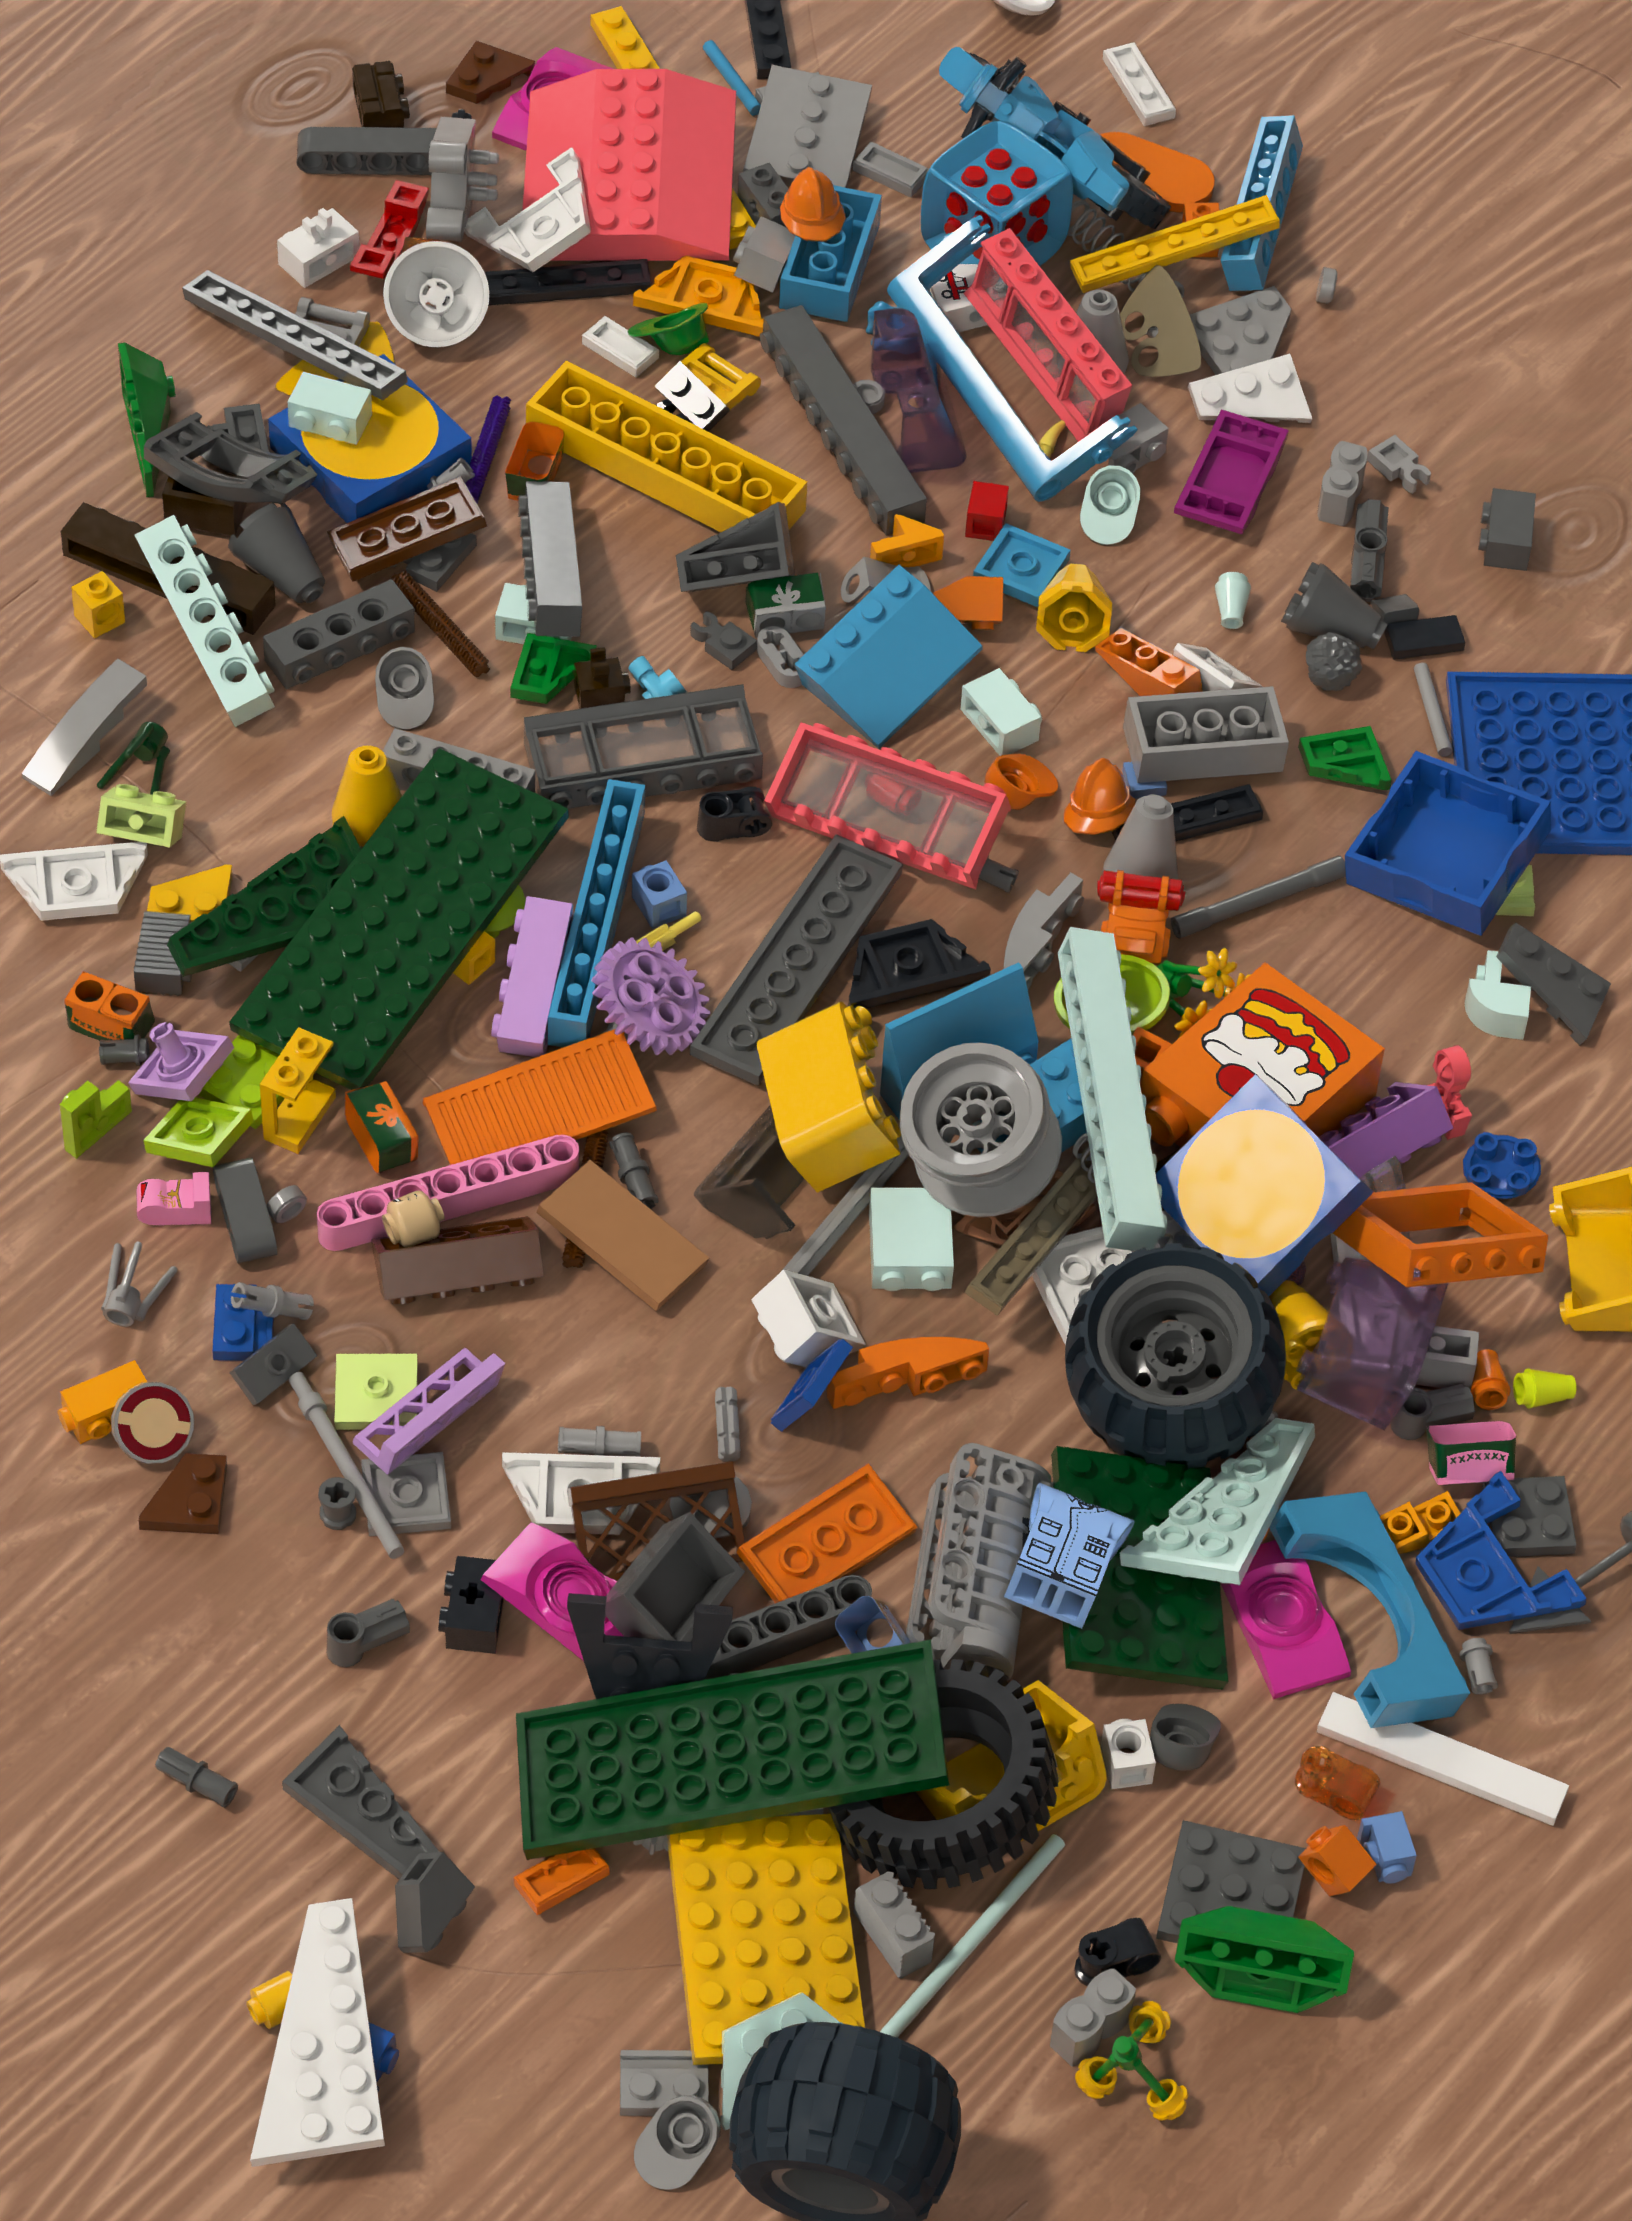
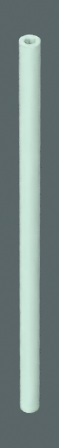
(973, 1936)

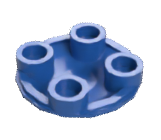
(1502, 1165)

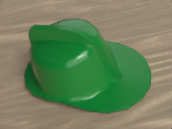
(676, 332)

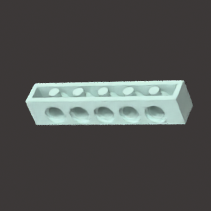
(241, 699)

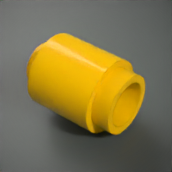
(269, 2000)

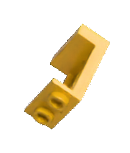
(304, 1097)

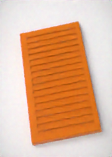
(558, 1093)

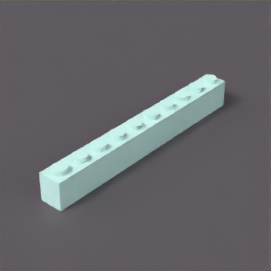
(1111, 1091)

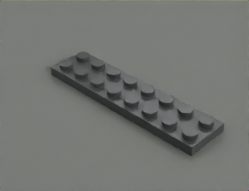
(797, 956)

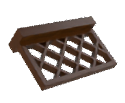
(653, 1488)

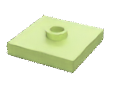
(370, 1386)

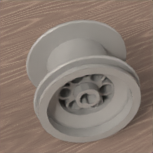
(975, 1085)

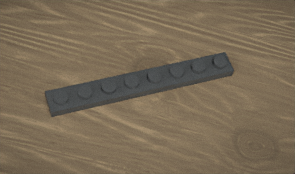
(295, 334)

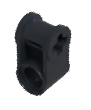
(731, 814)
(1121, 1947)

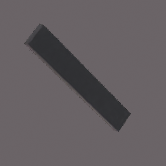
(567, 282)

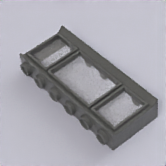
(653, 742)

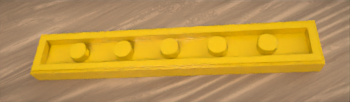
(1174, 244)

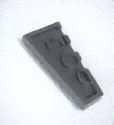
(352, 1800)

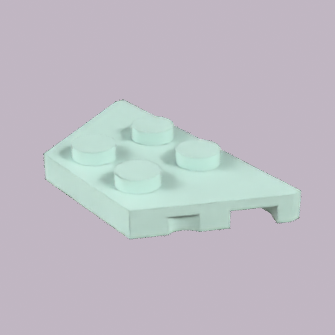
(748, 2036)

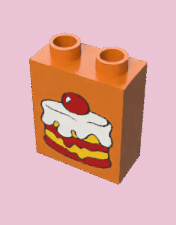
(1266, 1030)

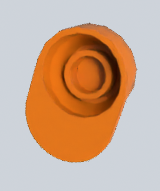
(1021, 779)

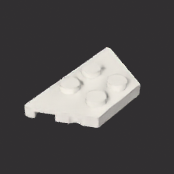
(75, 879)
(545, 1478)

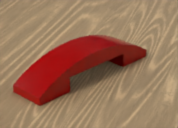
(400, 220)

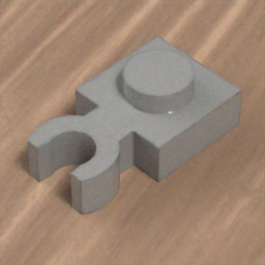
(1397, 460)

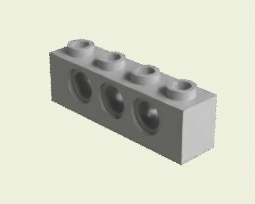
(411, 752)

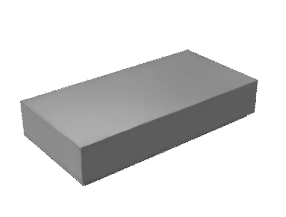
(890, 169)

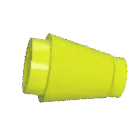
(1541, 1388)

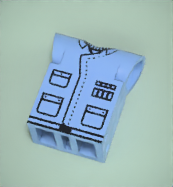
(1065, 1555)

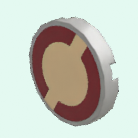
(152, 1422)

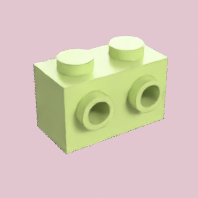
(141, 816)

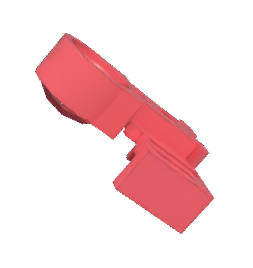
(1453, 1074)

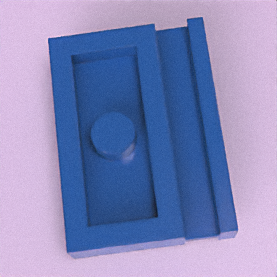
(236, 1330)

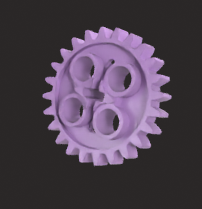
(650, 996)

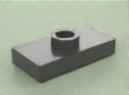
(273, 1364)

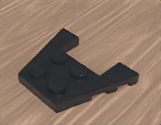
(638, 1664)

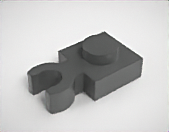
(726, 643)

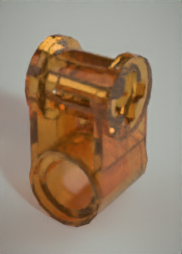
(1340, 1782)

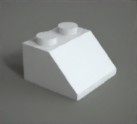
(804, 1317)

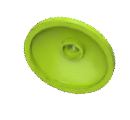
(1145, 993)

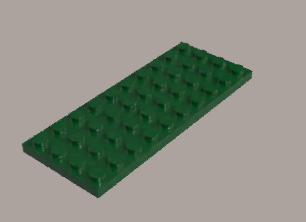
(401, 917)
(730, 1749)

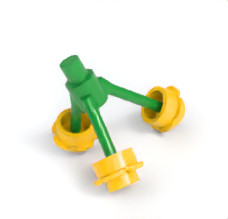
(1098, 2074)

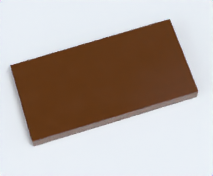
(406, 529)

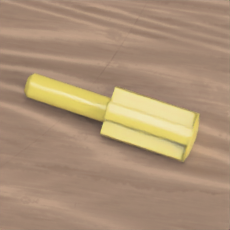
(667, 934)

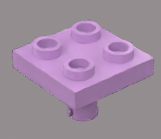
(180, 1063)

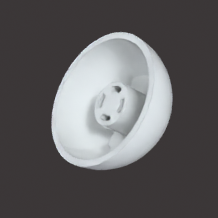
(430, 275)

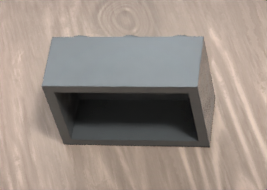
(668, 1578)

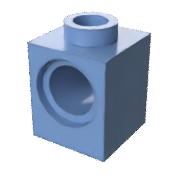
(659, 894)

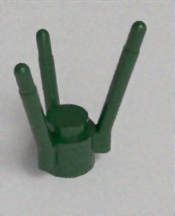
(146, 745)

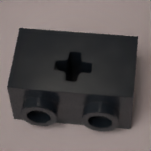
(470, 1625)

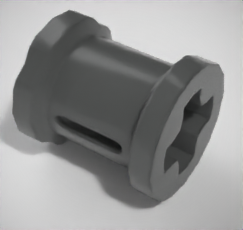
(337, 1503)

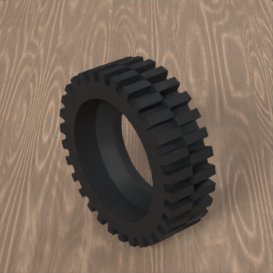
(1009, 1725)

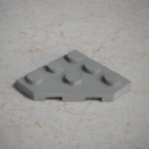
(1242, 330)

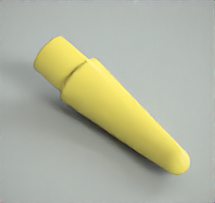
(1050, 438)

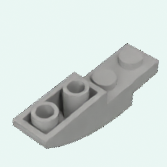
(1040, 924)

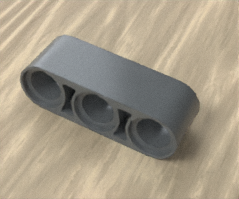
(244, 1210)

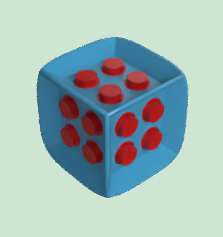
(1006, 182)

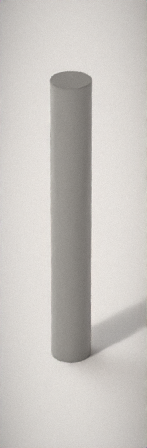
(1433, 709)

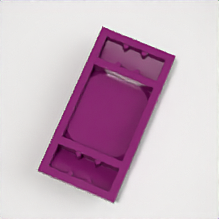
(1232, 472)

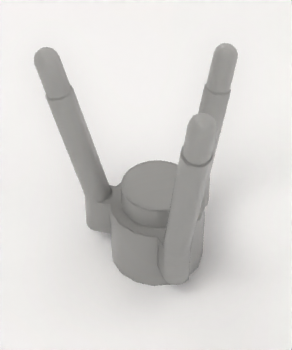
(123, 1304)

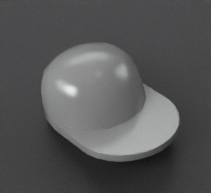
(404, 688)
(677, 2142)

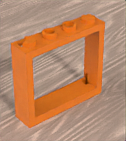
(1507, 1249)

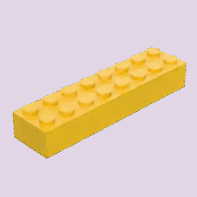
(661, 452)

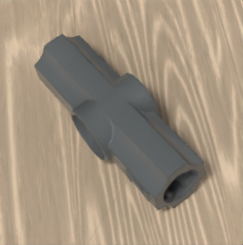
(1369, 549)

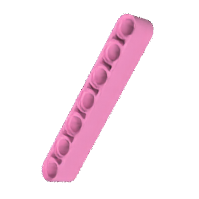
(463, 1179)

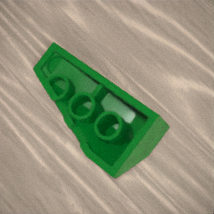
(147, 403)

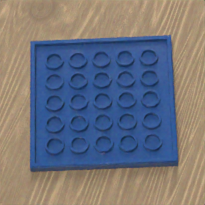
(1556, 740)

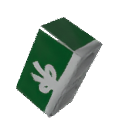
(787, 602)

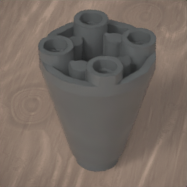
(1333, 608)

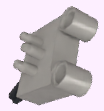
(454, 178)

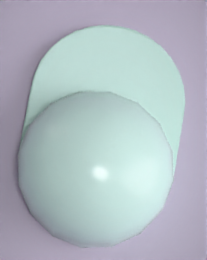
(1110, 505)

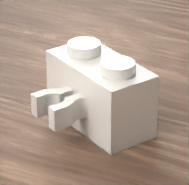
(317, 247)

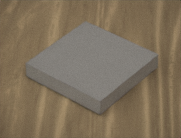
(412, 1494)

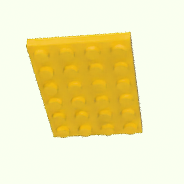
(761, 1922)

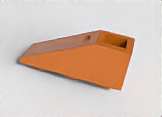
(974, 601)
(1148, 667)

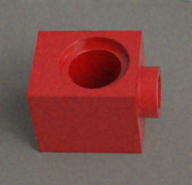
(986, 510)

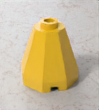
(1074, 610)

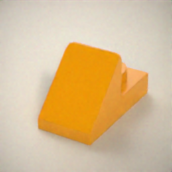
(911, 544)

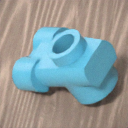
(656, 686)

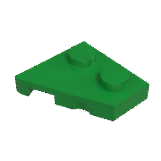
(546, 667)
(1346, 757)

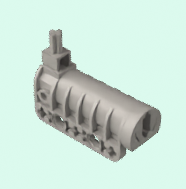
(974, 1558)

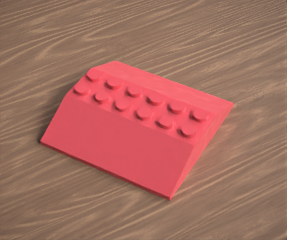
(649, 157)

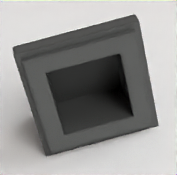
(1396, 608)

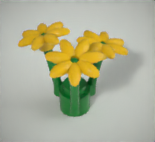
(1216, 978)

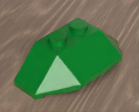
(1263, 1958)

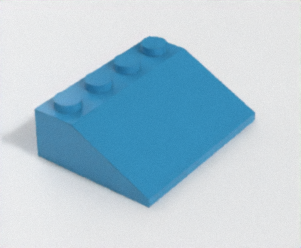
(887, 657)
(987, 1012)

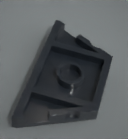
(910, 964)

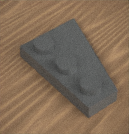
(1562, 982)

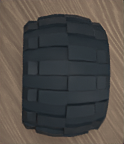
(844, 2125)

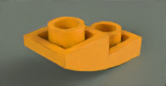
(1418, 1525)

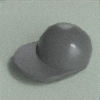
(1183, 1736)

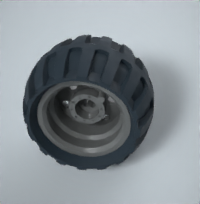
(1202, 1295)

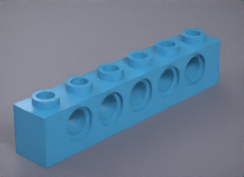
(1268, 173)

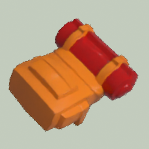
(1139, 912)

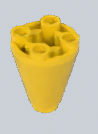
(1301, 1323)

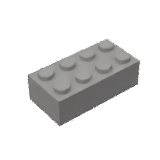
(1205, 734)

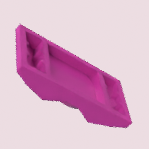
(549, 69)
(540, 1574)
(1287, 1624)

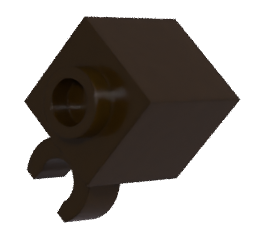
(600, 680)

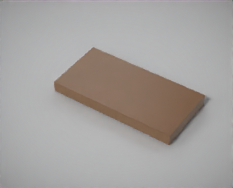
(623, 1235)

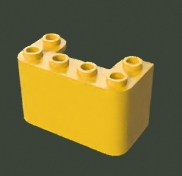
(825, 1097)

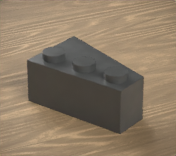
(742, 554)

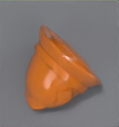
(812, 207)
(1099, 800)

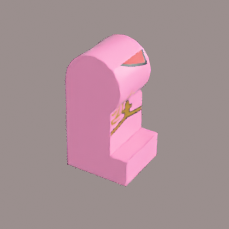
(175, 1201)

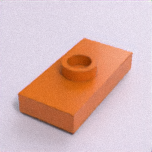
(560, 1878)

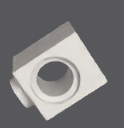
(1128, 1768)

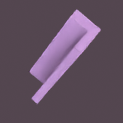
(432, 1416)

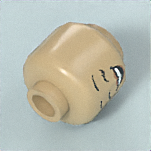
(413, 1219)

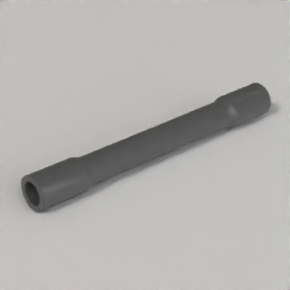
(1204, 917)

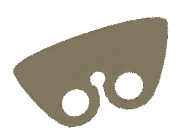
(1165, 309)

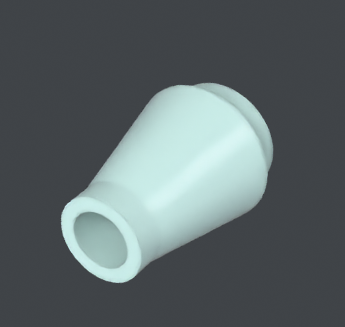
(1232, 597)

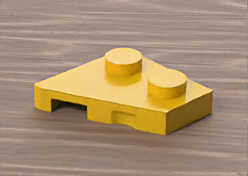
(193, 893)

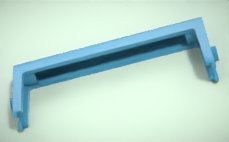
(1034, 468)

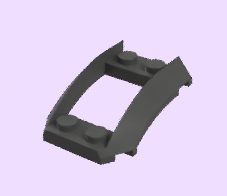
(269, 475)

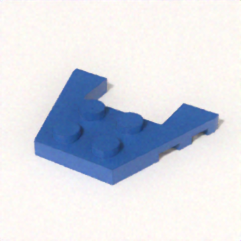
(1477, 1576)

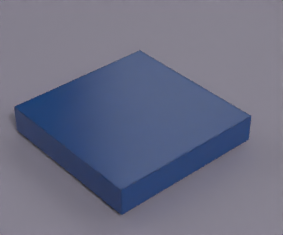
(811, 1384)

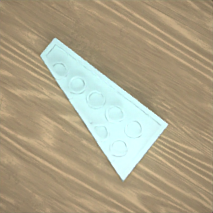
(1226, 1517)

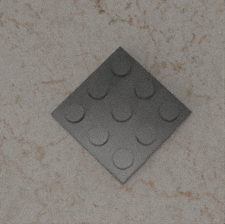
(1228, 1869)

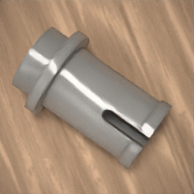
(458, 469)
(1479, 1666)

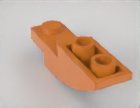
(919, 1362)

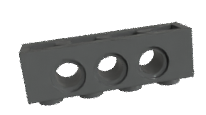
(339, 634)

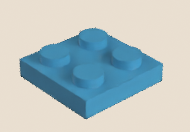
(1023, 562)

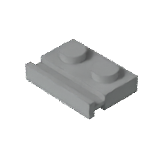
(657, 2076)

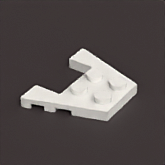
(543, 227)

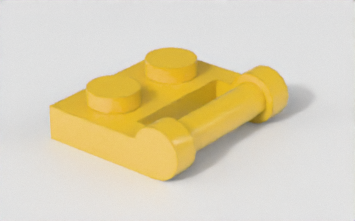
(723, 388)

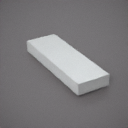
(1139, 84)

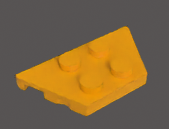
(695, 281)

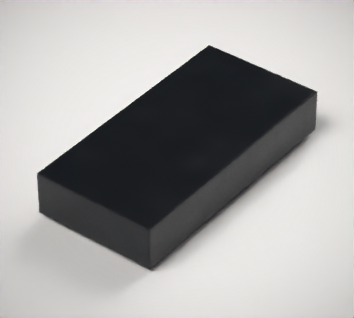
(1424, 637)

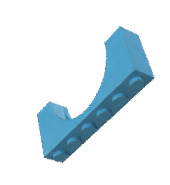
(1351, 1537)

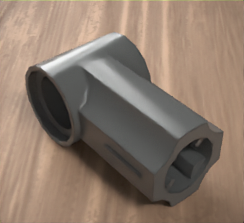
(1432, 1408)
(365, 1631)

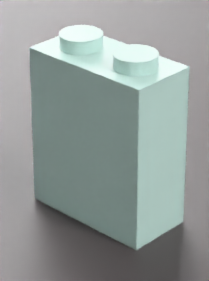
(909, 1240)

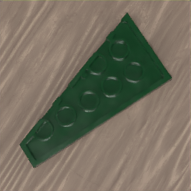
(269, 908)

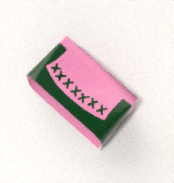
(1471, 1452)

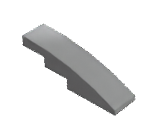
(83, 726)

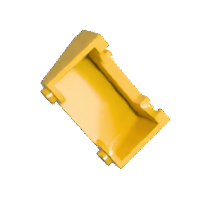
(1599, 1245)
(1075, 1751)

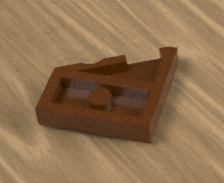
(485, 72)
(189, 1497)

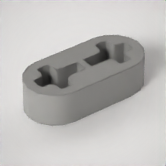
(775, 659)

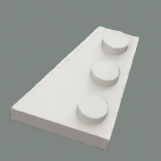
(1256, 391)

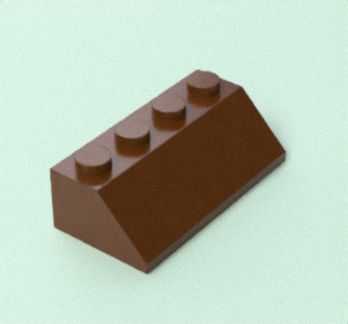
(460, 1259)

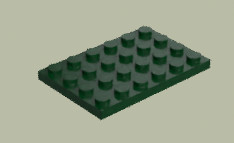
(1142, 1618)

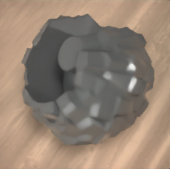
(1333, 661)

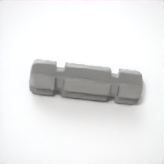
(727, 1424)

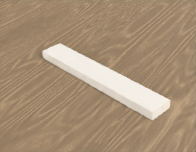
(1446, 1761)

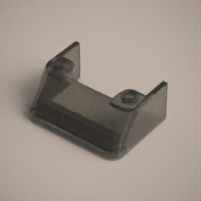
(752, 1182)

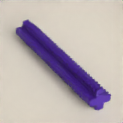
(487, 444)

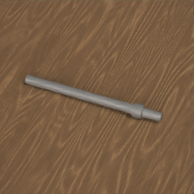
(315, 1410)

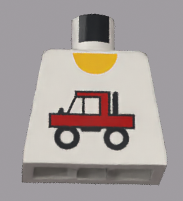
(950, 297)

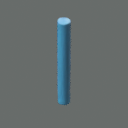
(732, 77)

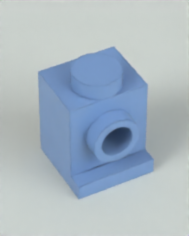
(1389, 1845)

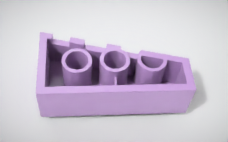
(533, 976)

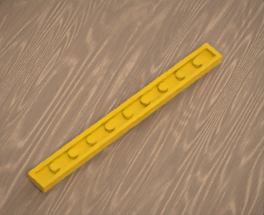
(630, 52)

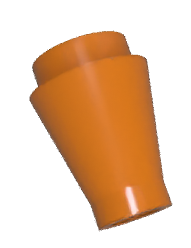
(1489, 1382)

